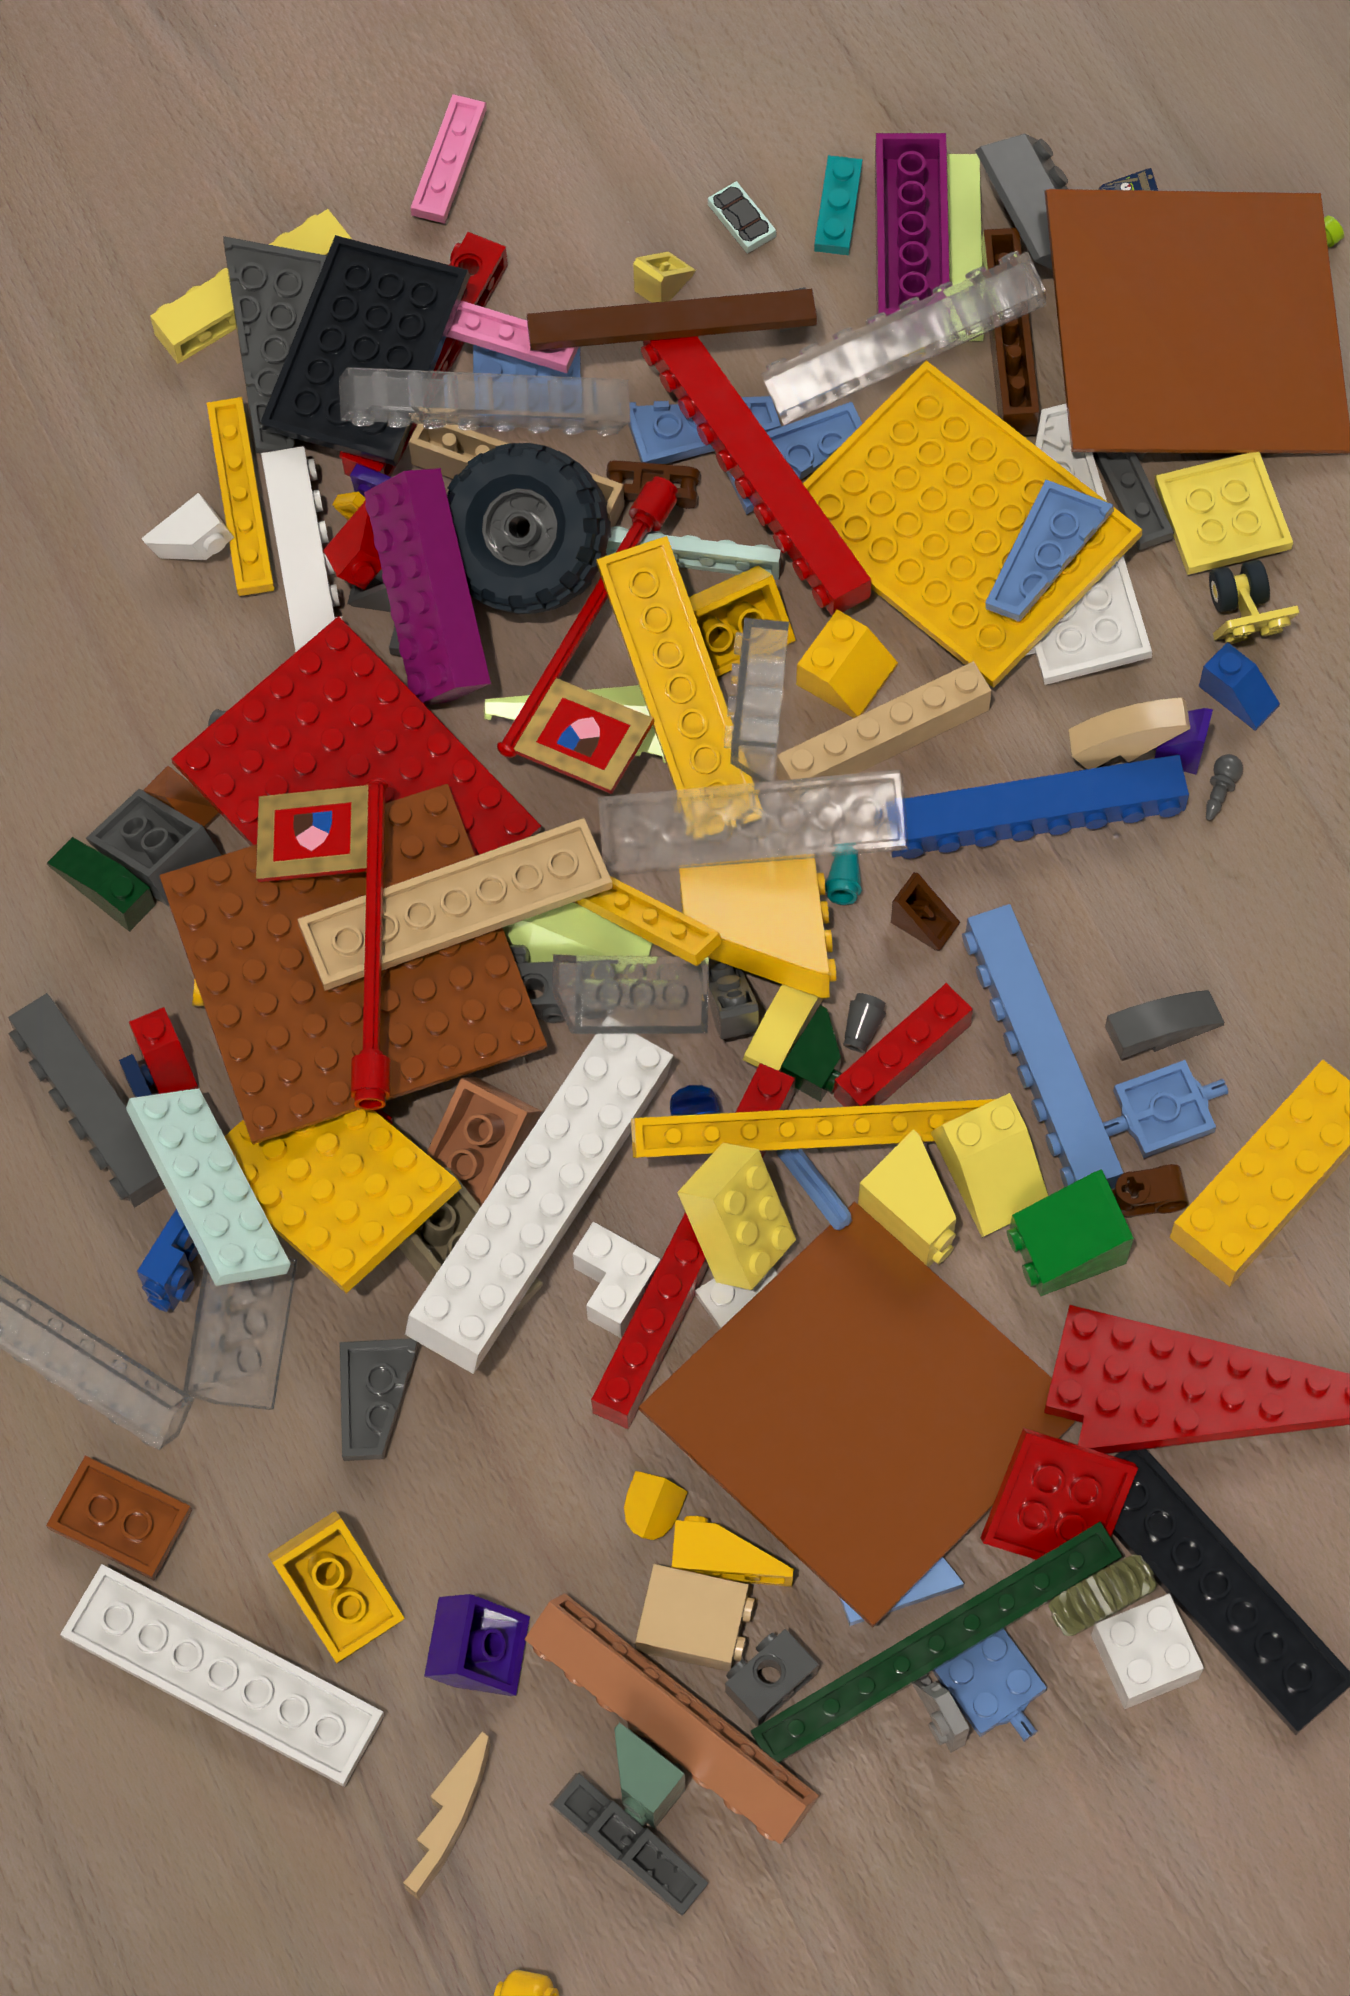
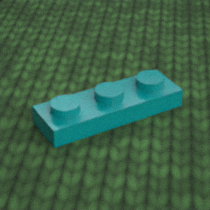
(838, 205)

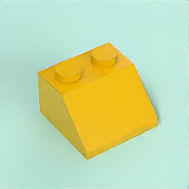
(845, 665)

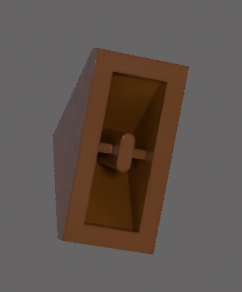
(923, 913)

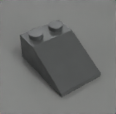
(152, 840)

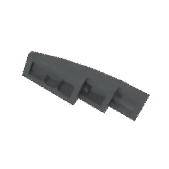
(629, 1844)

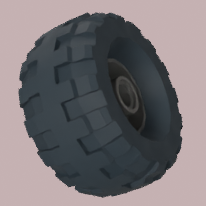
(566, 520)

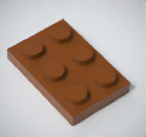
(119, 1517)

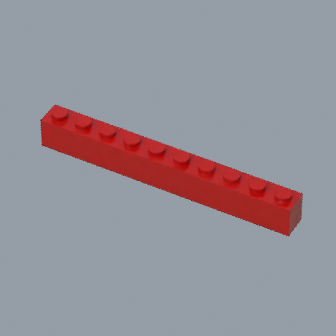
(760, 472)
(672, 1287)

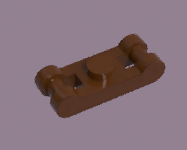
(644, 472)

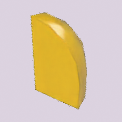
(652, 1505)

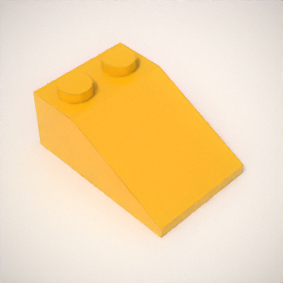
(336, 1586)

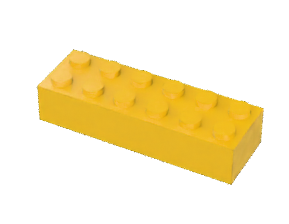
(1269, 1177)

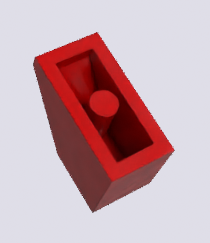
(353, 550)
(162, 1052)

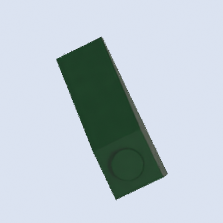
(103, 882)

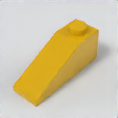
(721, 1554)

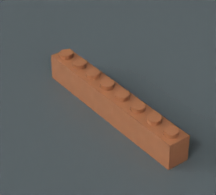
(671, 1718)

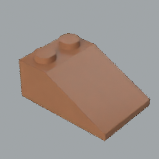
(481, 1134)

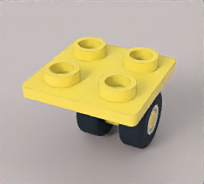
(1246, 591)

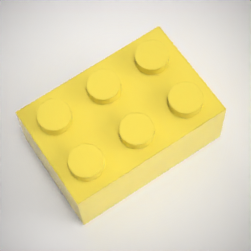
(737, 1216)

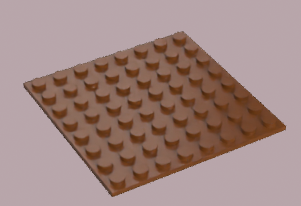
(1197, 322)
(292, 1040)
(858, 1412)

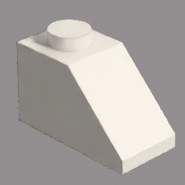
(189, 532)

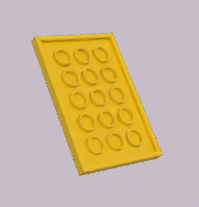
(343, 1190)

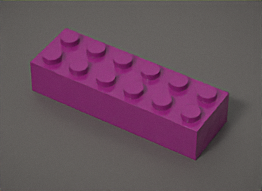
(910, 217)
(427, 586)

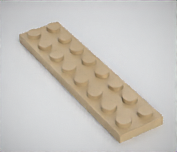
(459, 902)

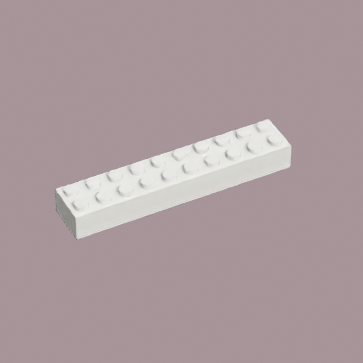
(537, 1198)

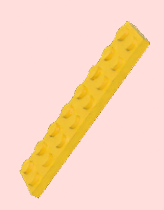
(671, 664)

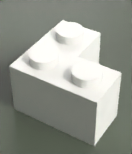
(622, 1274)

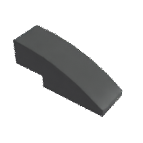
(1162, 1022)

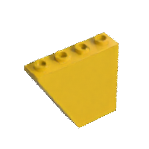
(766, 919)

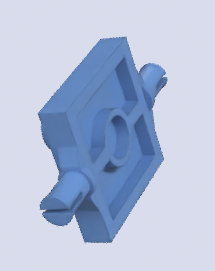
(1165, 1108)
(993, 1685)

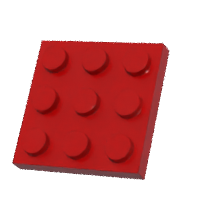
(1055, 1494)

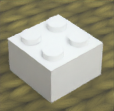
(1147, 1651)

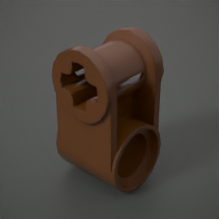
(1156, 1190)

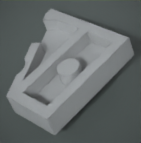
(947, 1721)

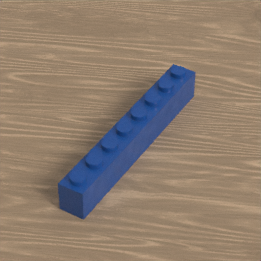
(1044, 805)

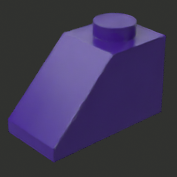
(1189, 743)

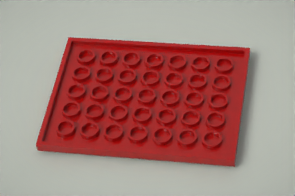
(335, 723)

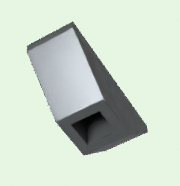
(731, 1001)

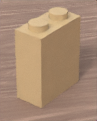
(694, 1618)

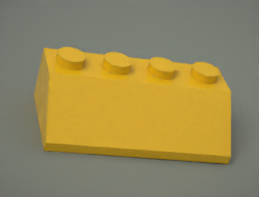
(725, 605)

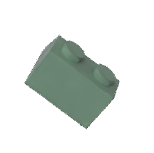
(647, 1779)

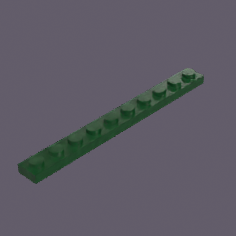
(936, 1644)

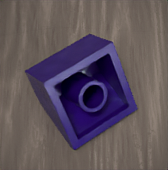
(477, 1645)

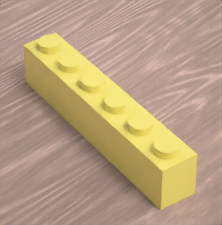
(208, 309)

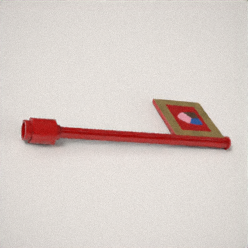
(574, 727)
(333, 836)

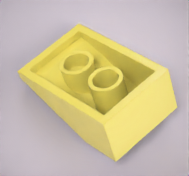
(992, 1162)

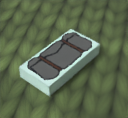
(741, 217)

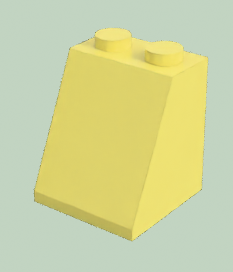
(911, 1201)

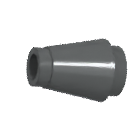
(863, 1020)

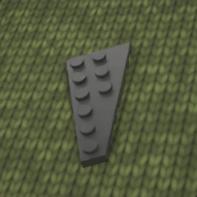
(269, 300)

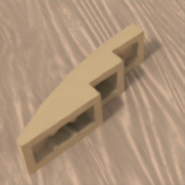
(454, 1800)

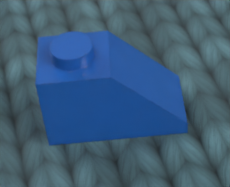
(1239, 686)

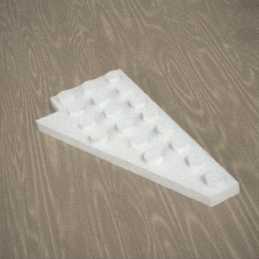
(1106, 622)

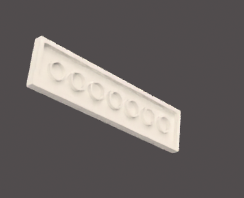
(223, 1675)

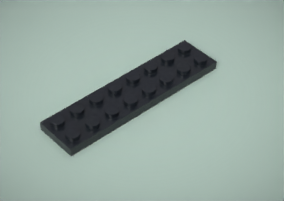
(1227, 1597)

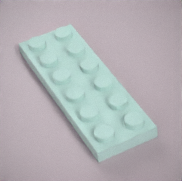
(208, 1187)

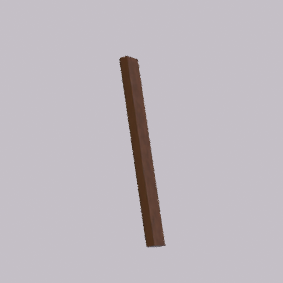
(671, 319)

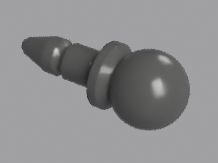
(1227, 771)

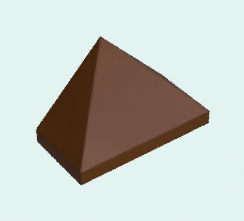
(182, 796)

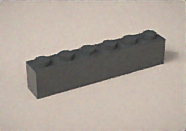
(88, 1098)

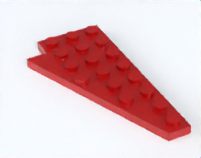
(1171, 1388)

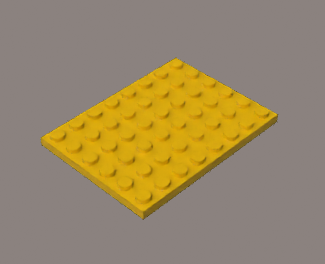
(933, 508)

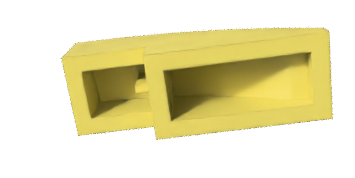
(781, 1027)

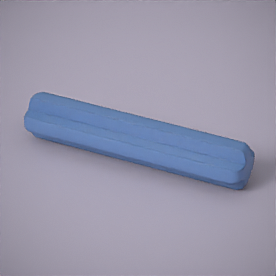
(816, 1187)

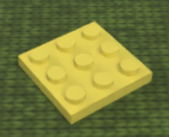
(1223, 512)

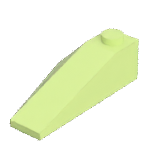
(573, 932)

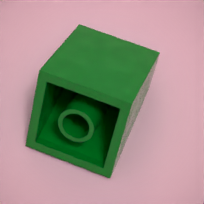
(1071, 1235)

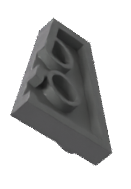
(371, 1393)

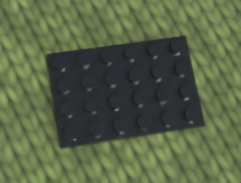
(363, 313)

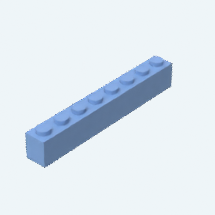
(1040, 1046)

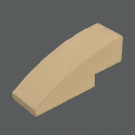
(1128, 731)

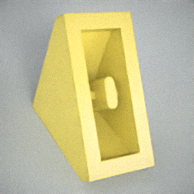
(660, 276)

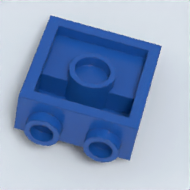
(166, 1268)

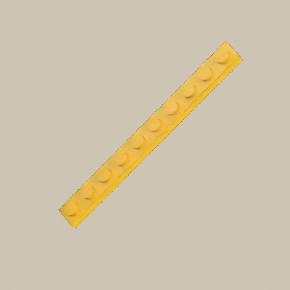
(793, 1128)

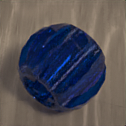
(694, 1101)

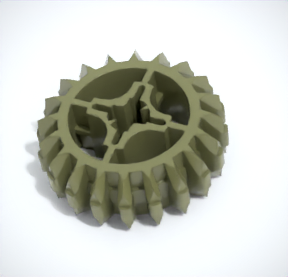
(1102, 1595)

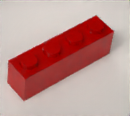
(904, 1050)

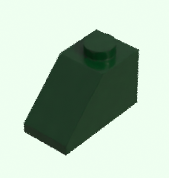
(815, 1057)

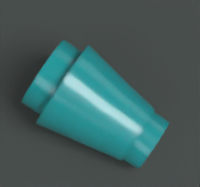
(844, 880)

